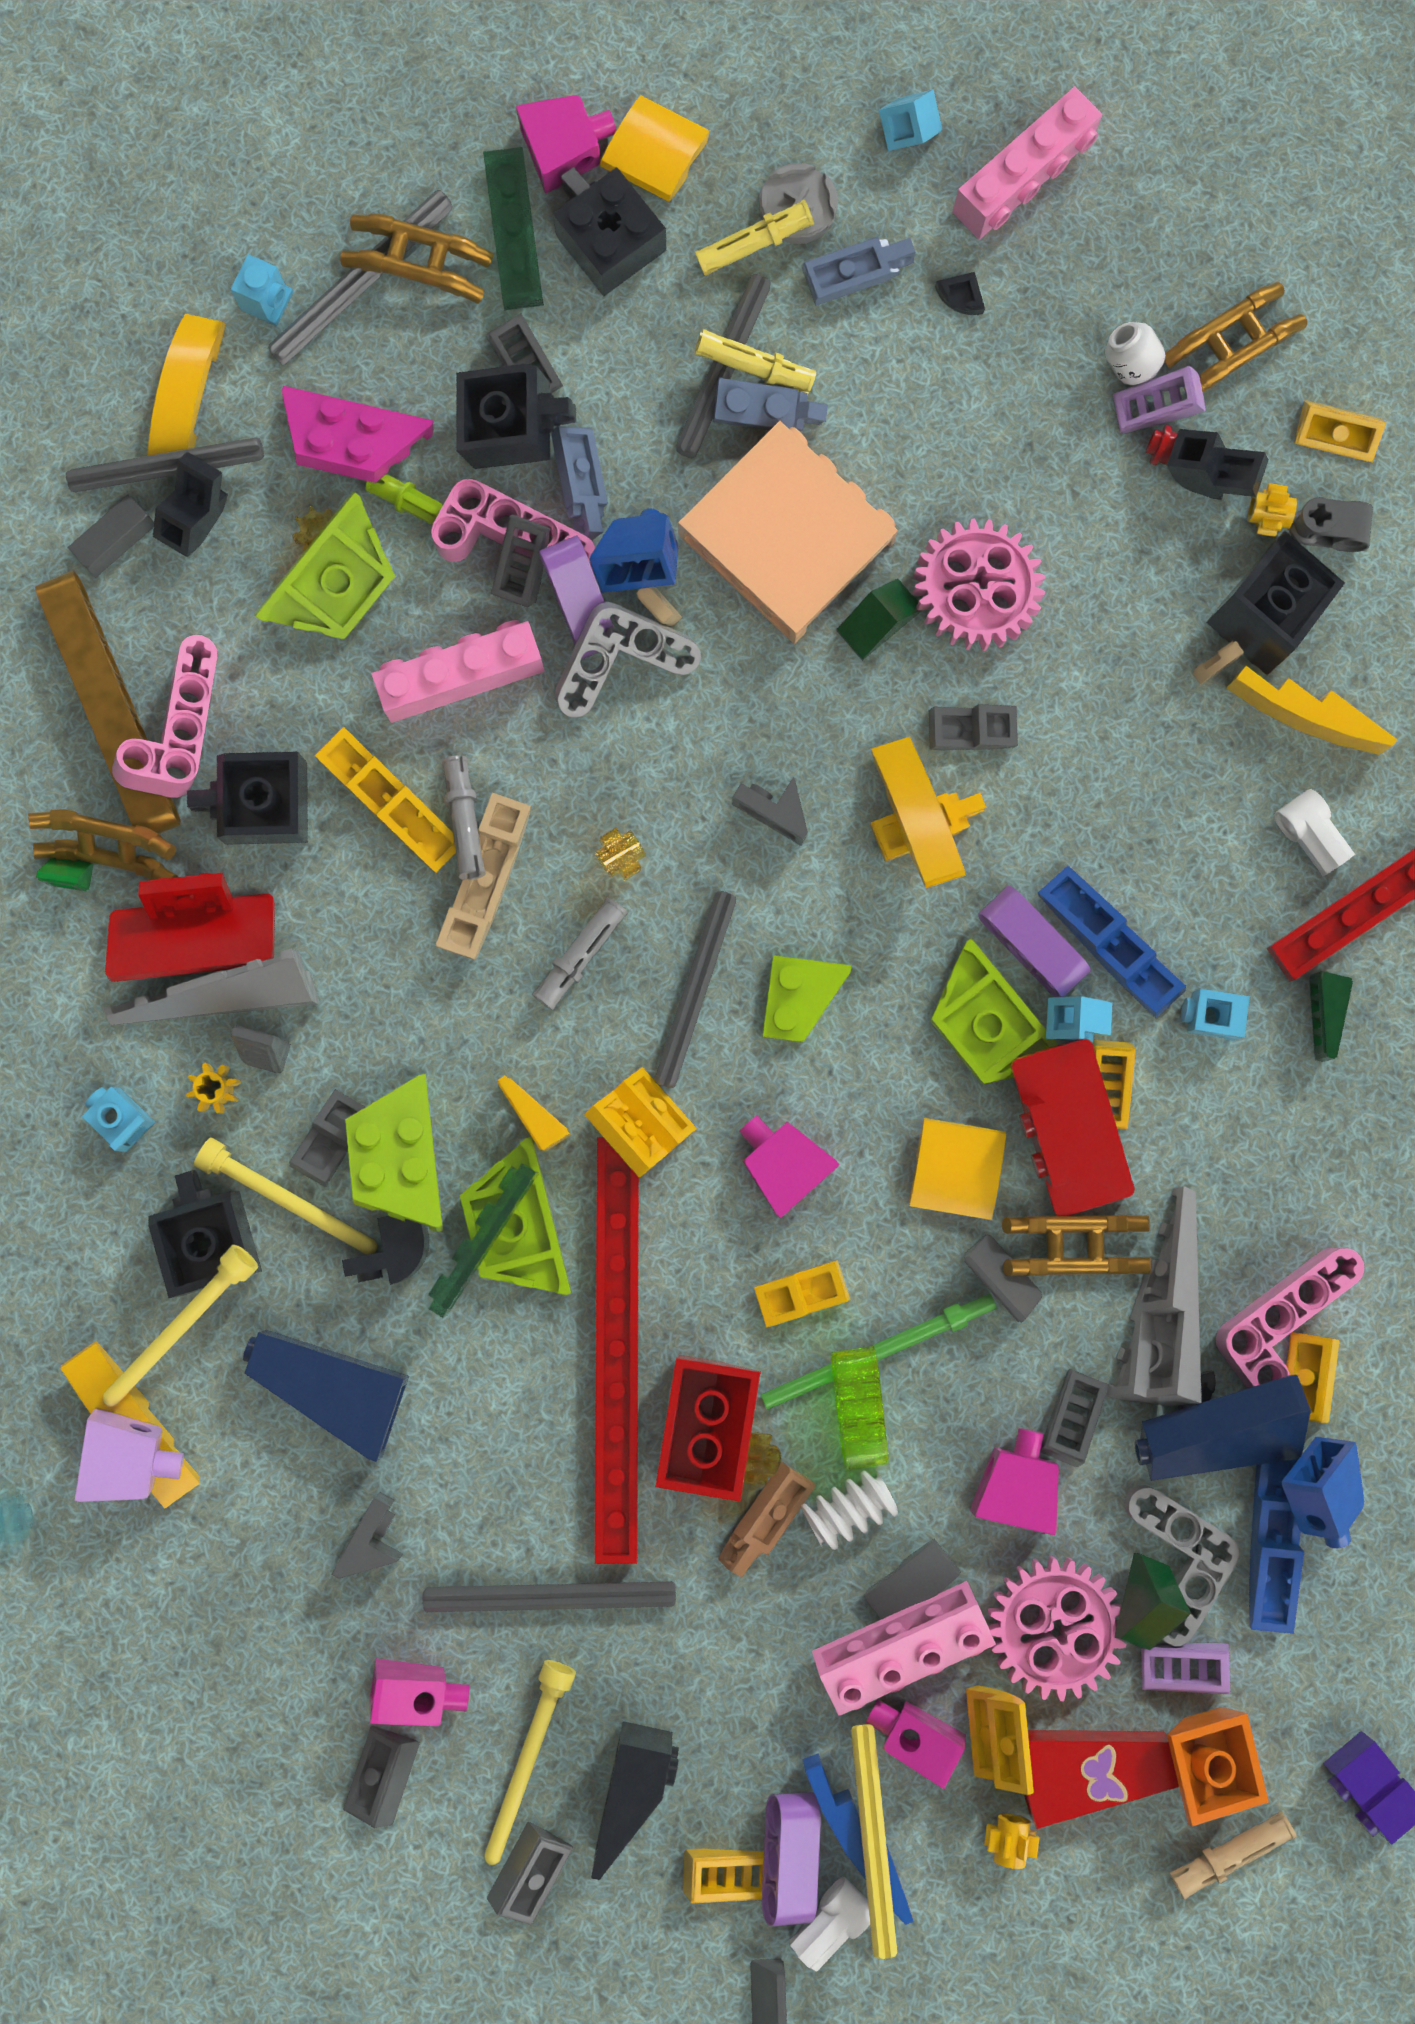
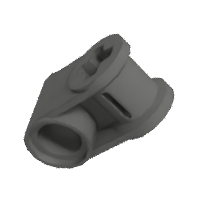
(1340, 524)

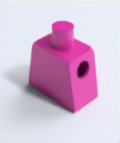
(562, 137)
(784, 1163)
(1019, 1486)
(396, 1691)
(933, 1753)

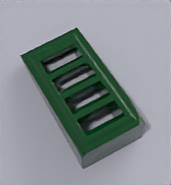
(1329, 1007)

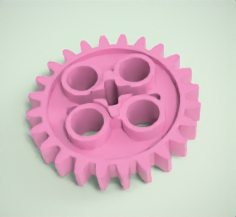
(973, 550)
(1066, 1667)

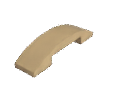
(479, 899)

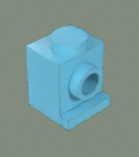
(261, 290)
(1230, 1014)
(1078, 1018)
(130, 1121)

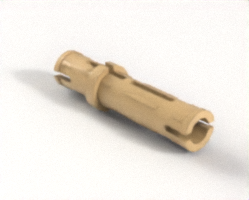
(1239, 1851)

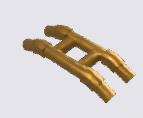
(432, 274)
(1244, 314)
(86, 849)
(1094, 1227)

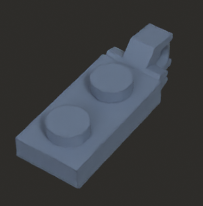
(856, 268)
(764, 406)
(580, 478)

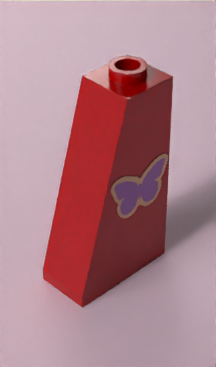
(1094, 1771)

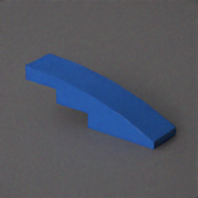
(1112, 941)
(1274, 1553)
(845, 1823)

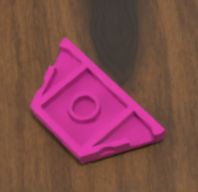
(349, 435)

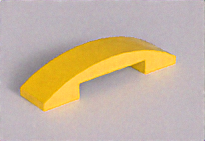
(183, 384)

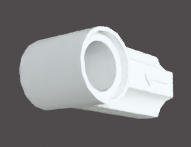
(1309, 824)
(840, 1916)

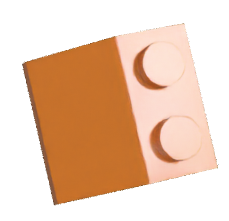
(1216, 1765)

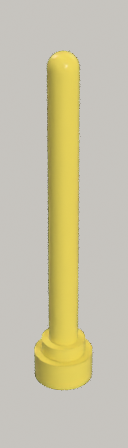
(216, 1159)
(234, 1267)
(554, 1680)

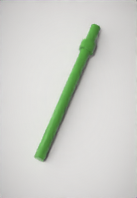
(954, 1318)

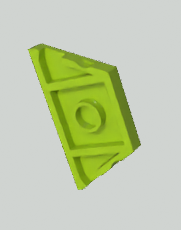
(333, 577)
(986, 1018)
(395, 1156)
(529, 1244)

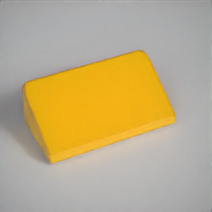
(1339, 431)
(1315, 1365)

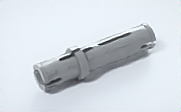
(460, 801)
(574, 960)

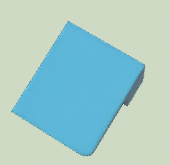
(910, 120)

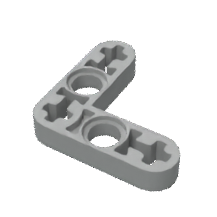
(609, 644)
(1198, 1562)

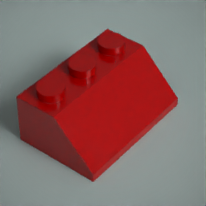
(708, 1428)

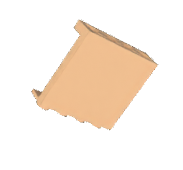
(787, 530)

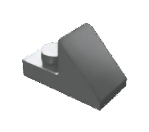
(784, 817)
(364, 1550)

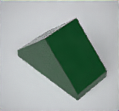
(878, 617)
(1150, 1604)

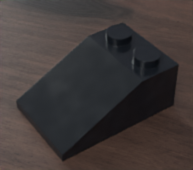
(1276, 603)
(639, 1774)

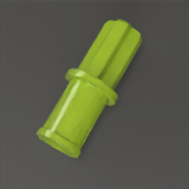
(405, 498)

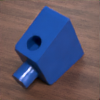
(636, 553)
(1326, 1490)

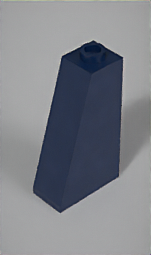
(330, 1388)
(1227, 1432)

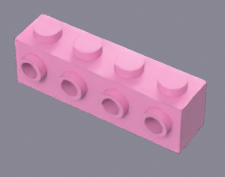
(1027, 163)
(457, 671)
(902, 1648)

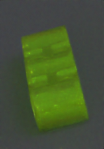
(859, 1408)

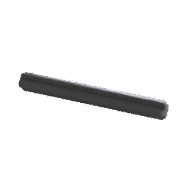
(739, 331)
(162, 465)
(695, 989)

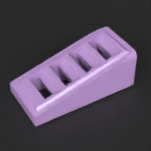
(1170, 382)
(1200, 1651)

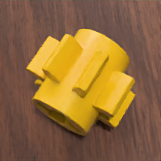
(1272, 510)
(222, 1095)
(1011, 1841)

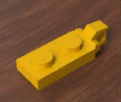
(955, 811)

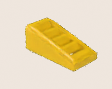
(1126, 1068)
(538, 1121)
(712, 1859)

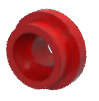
(1161, 445)

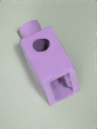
(122, 1459)

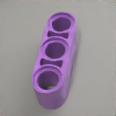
(573, 585)
(1034, 942)
(791, 1859)

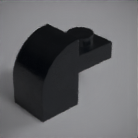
(1210, 469)
(192, 508)
(403, 1253)

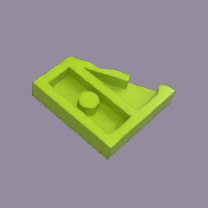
(799, 996)

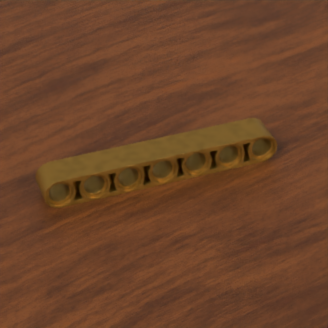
(101, 691)

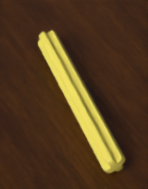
(874, 1842)

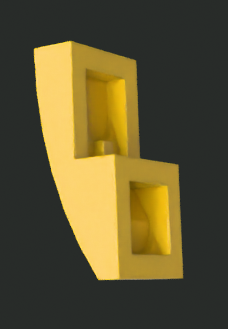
(802, 1293)

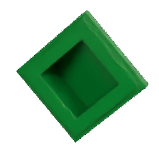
(66, 874)

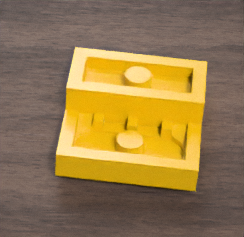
(655, 148)
(640, 1121)
(957, 1168)
(999, 1739)

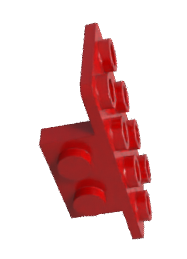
(188, 929)
(1071, 1127)

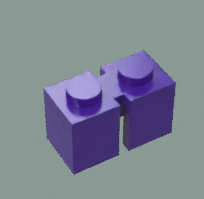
(1372, 1782)

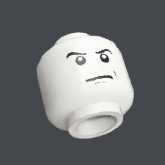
(1134, 353)

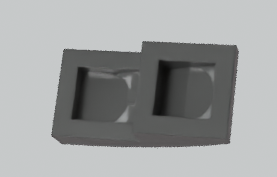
(973, 728)
(327, 1141)
(914, 1581)

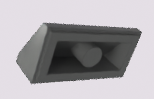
(111, 536)
(1015, 1293)
(381, 1777)
(528, 1874)
(768, 1991)

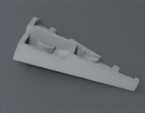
(252, 987)
(1165, 1344)

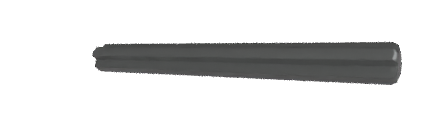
(350, 286)
(549, 1596)

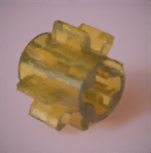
(310, 522)
(620, 853)
(762, 1459)

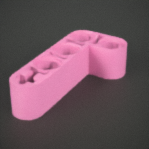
(484, 521)
(179, 716)
(1292, 1312)

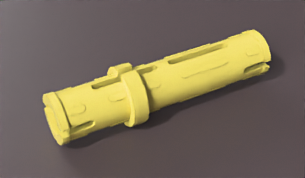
(760, 235)
(771, 368)

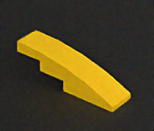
(1325, 718)
(388, 799)
(918, 812)
(90, 1376)

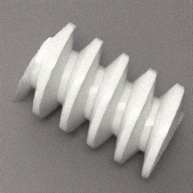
(850, 1509)

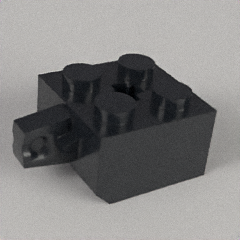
(608, 228)
(507, 415)
(242, 780)
(183, 1227)

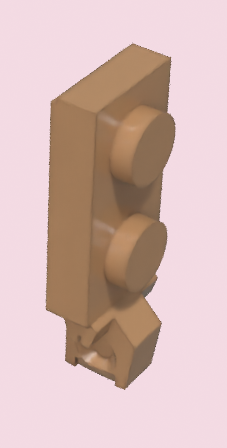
(766, 1519)

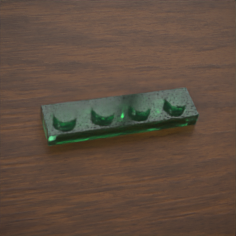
(513, 228)
(472, 1253)

